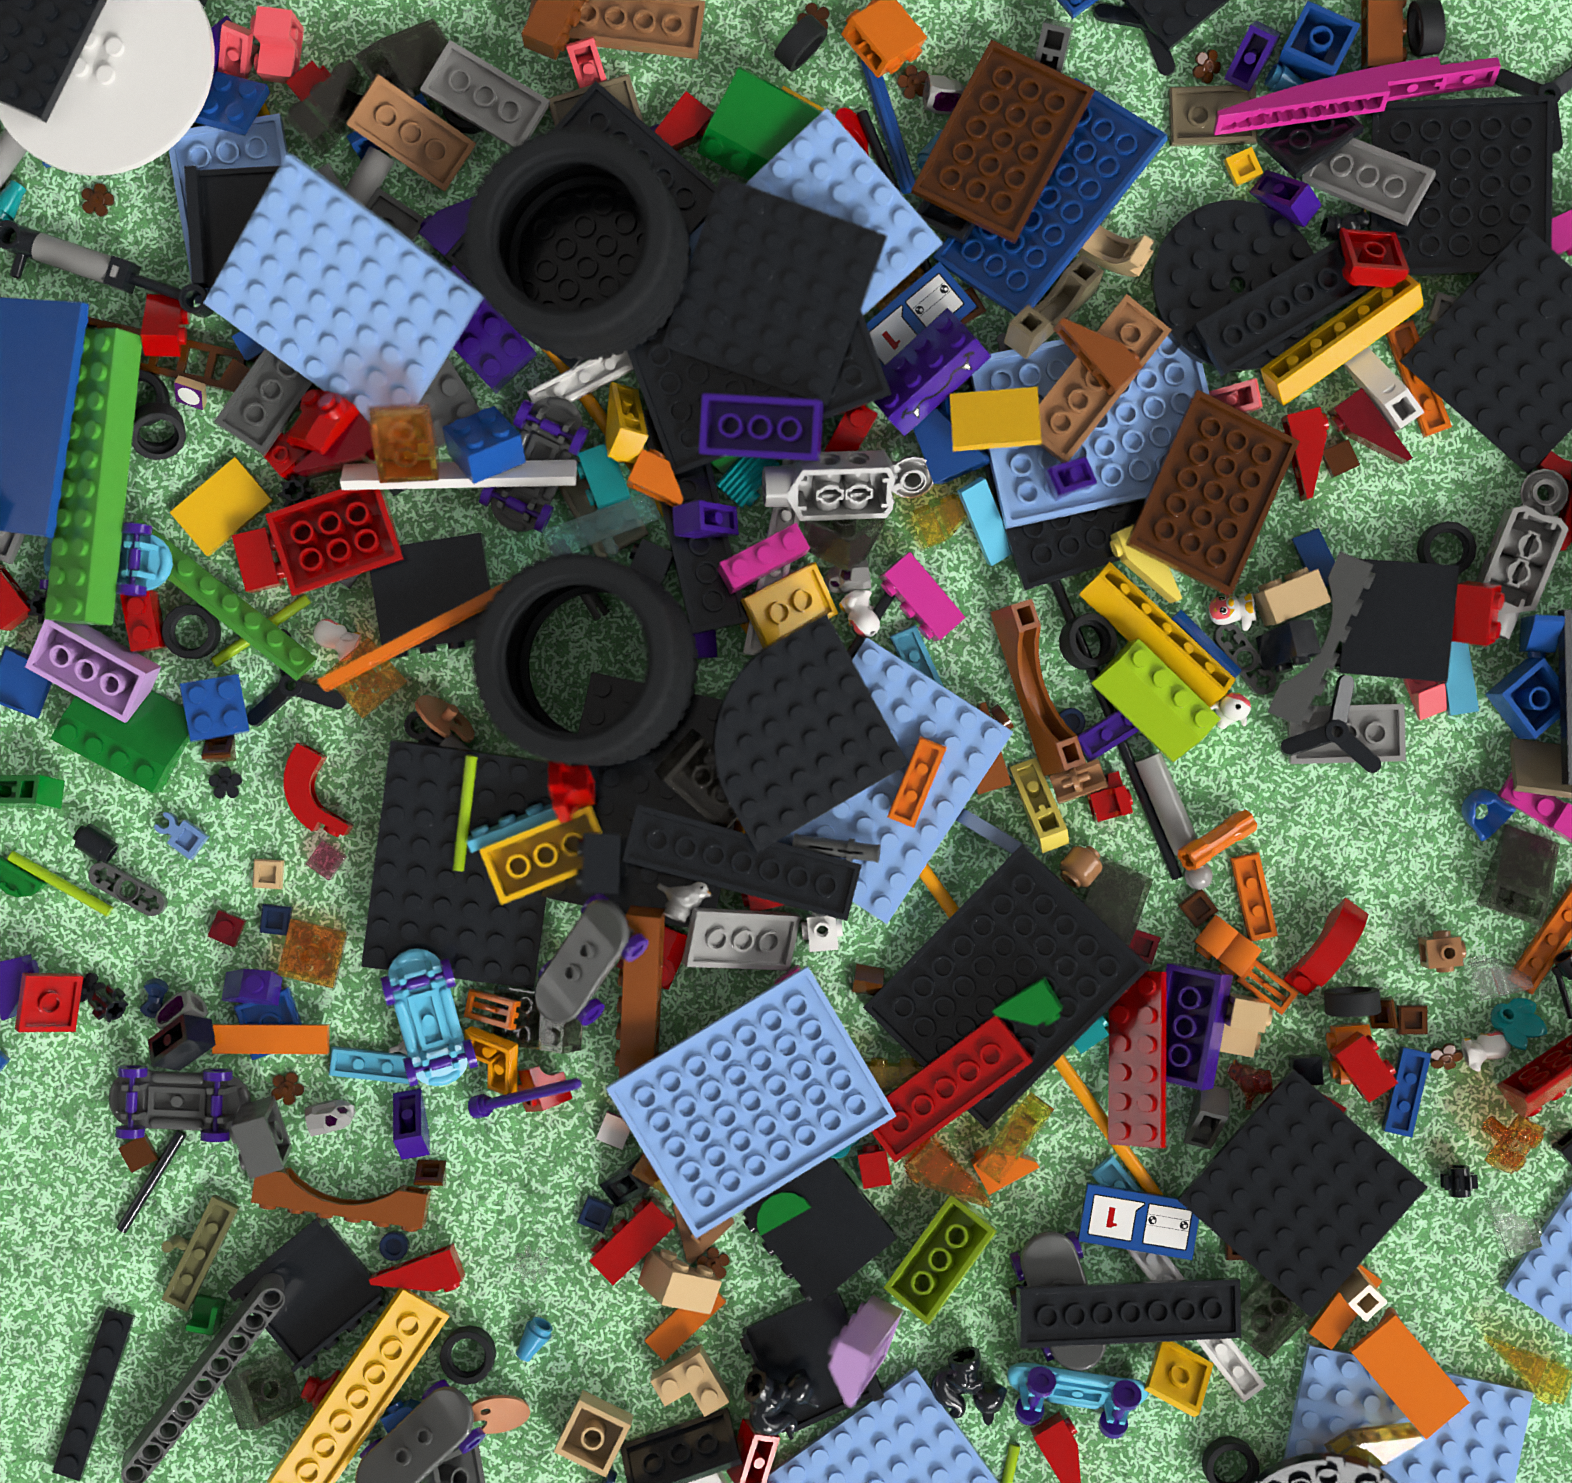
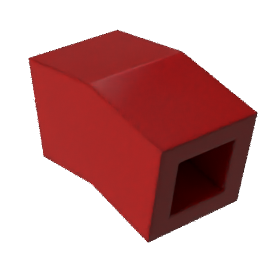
(1556, 463)

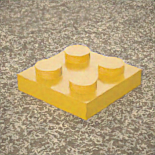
(1179, 1377)

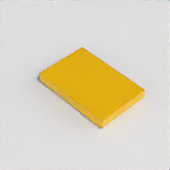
(995, 419)
(221, 506)
(788, 603)

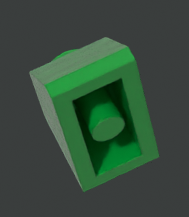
(1031, 1005)

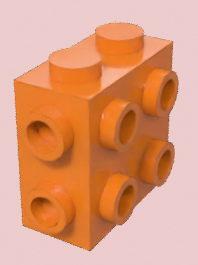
(884, 36)

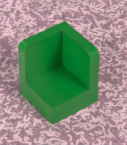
(206, 1315)

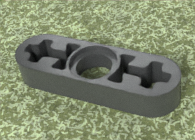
(1252, 679)
(113, 872)

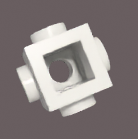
(824, 941)

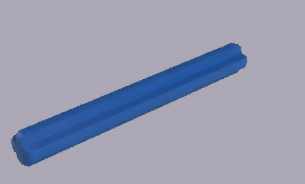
(890, 130)

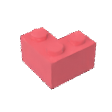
(280, 43)

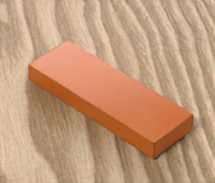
(917, 781)
(1253, 896)
(1336, 1316)
(678, 1328)

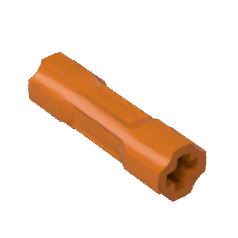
(1203, 849)

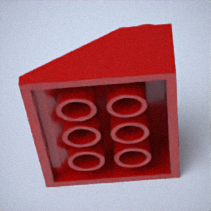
(334, 537)
(1540, 1080)

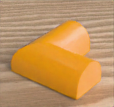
(500, 1057)

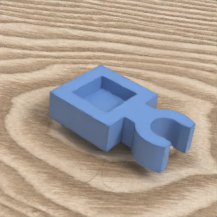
(184, 837)

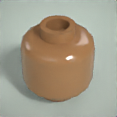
(1080, 866)

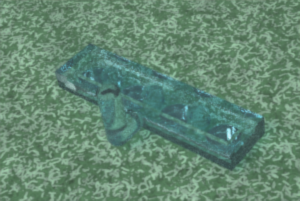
(602, 526)

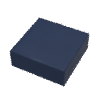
(275, 919)
(595, 1213)

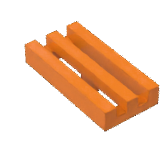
(1286, 1001)
(510, 1013)

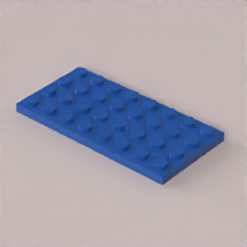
(1087, 183)

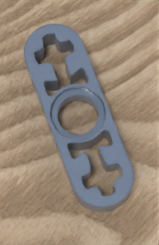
(989, 831)

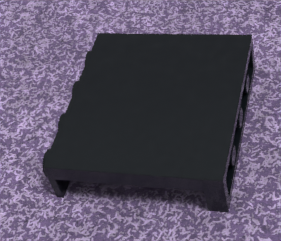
(218, 212)
(428, 584)
(1403, 623)
(831, 1237)
(323, 1291)
(802, 1340)

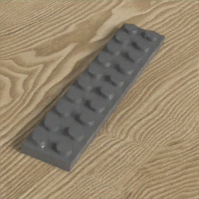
(273, 388)

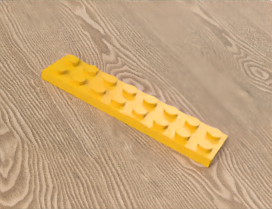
(362, 1391)

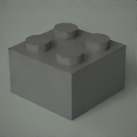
(260, 1137)

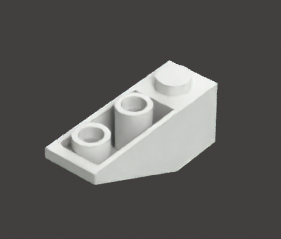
(1384, 389)

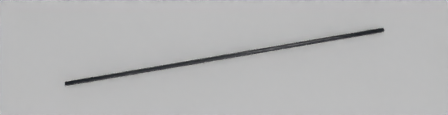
(1056, 586)

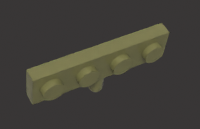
(198, 1252)

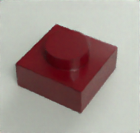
(227, 928)
(1145, 945)

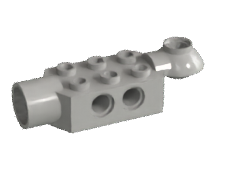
(845, 485)
(1526, 547)

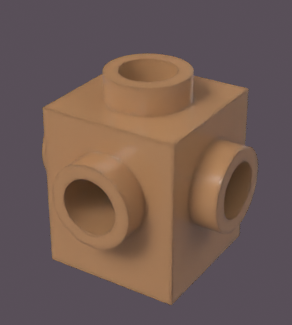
(1441, 951)

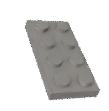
(484, 95)
(1373, 180)
(1376, 726)
(741, 939)

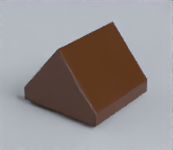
(219, 749)
(867, 979)
(1387, 1017)
(430, 1173)

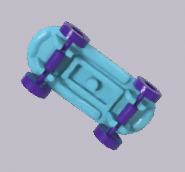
(143, 561)
(427, 1018)
(1075, 1389)

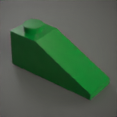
(31, 791)

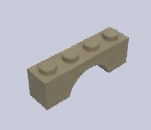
(1036, 324)

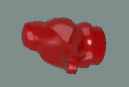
(316, 1389)

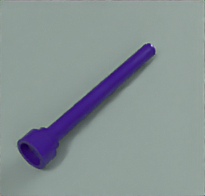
(482, 1105)

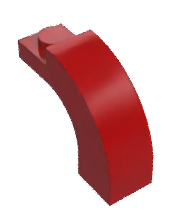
(301, 795)
(1330, 949)

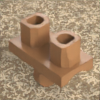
(1078, 781)

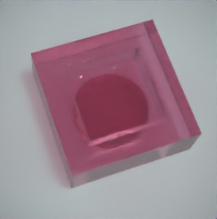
(326, 860)

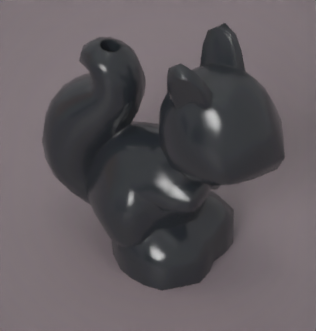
(963, 1377)
(770, 1396)

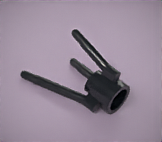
(1563, 969)

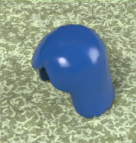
(1498, 812)

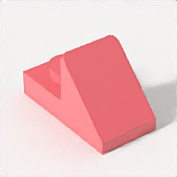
(236, 50)
(586, 62)
(1242, 396)
(1427, 697)

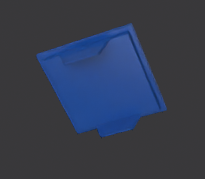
(19, 686)

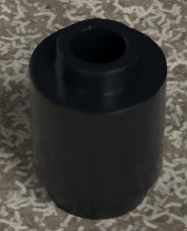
(95, 843)

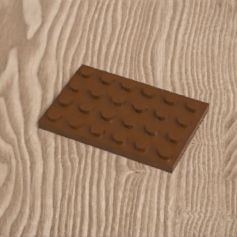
(1003, 141)
(1212, 492)

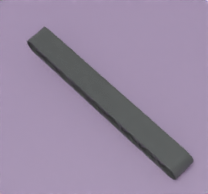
(206, 1367)

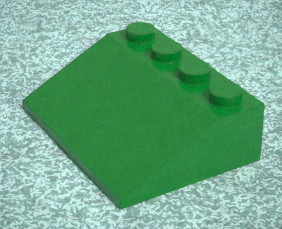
(753, 124)
(137, 750)

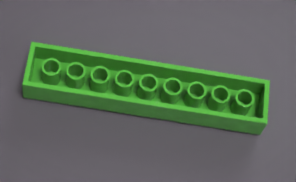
(95, 481)

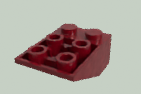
(351, 447)

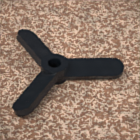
(1124, 16)
(1528, 87)
(281, 694)
(1345, 739)

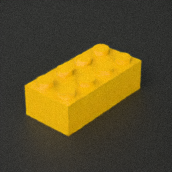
(538, 856)

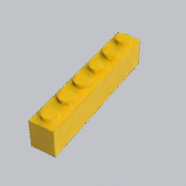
(1341, 339)
(1140, 618)

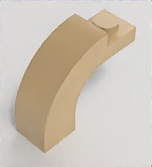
(1117, 253)
(1362, 1294)

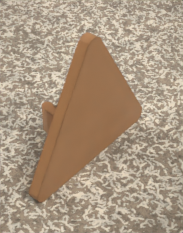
(697, 1246)

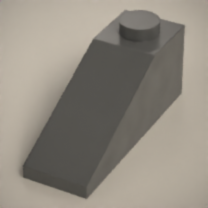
(1054, 43)

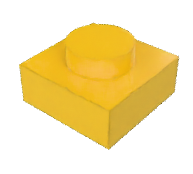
(1243, 166)

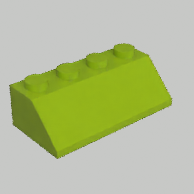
(1155, 700)
(940, 1258)

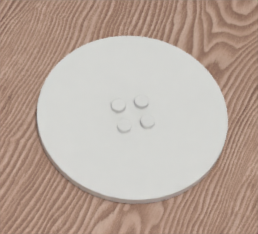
(128, 92)

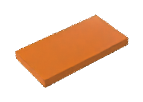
(1409, 1375)

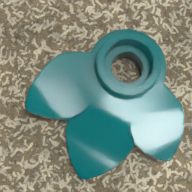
(1521, 1022)

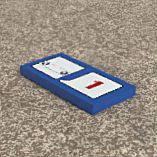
(915, 310)
(1137, 1221)

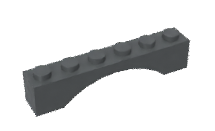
(1346, 584)

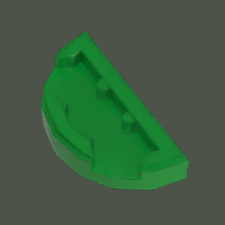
(17, 881)
(779, 1209)

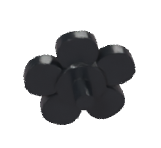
(225, 783)
(90, 986)

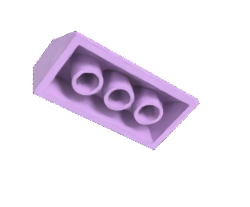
(93, 667)
(863, 1346)

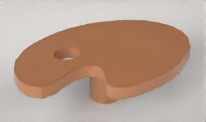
(442, 717)
(504, 1413)

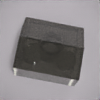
(842, 541)
(262, 1391)

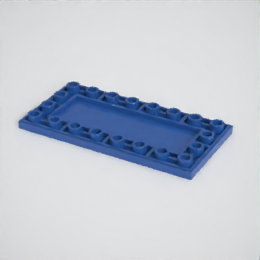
(37, 395)

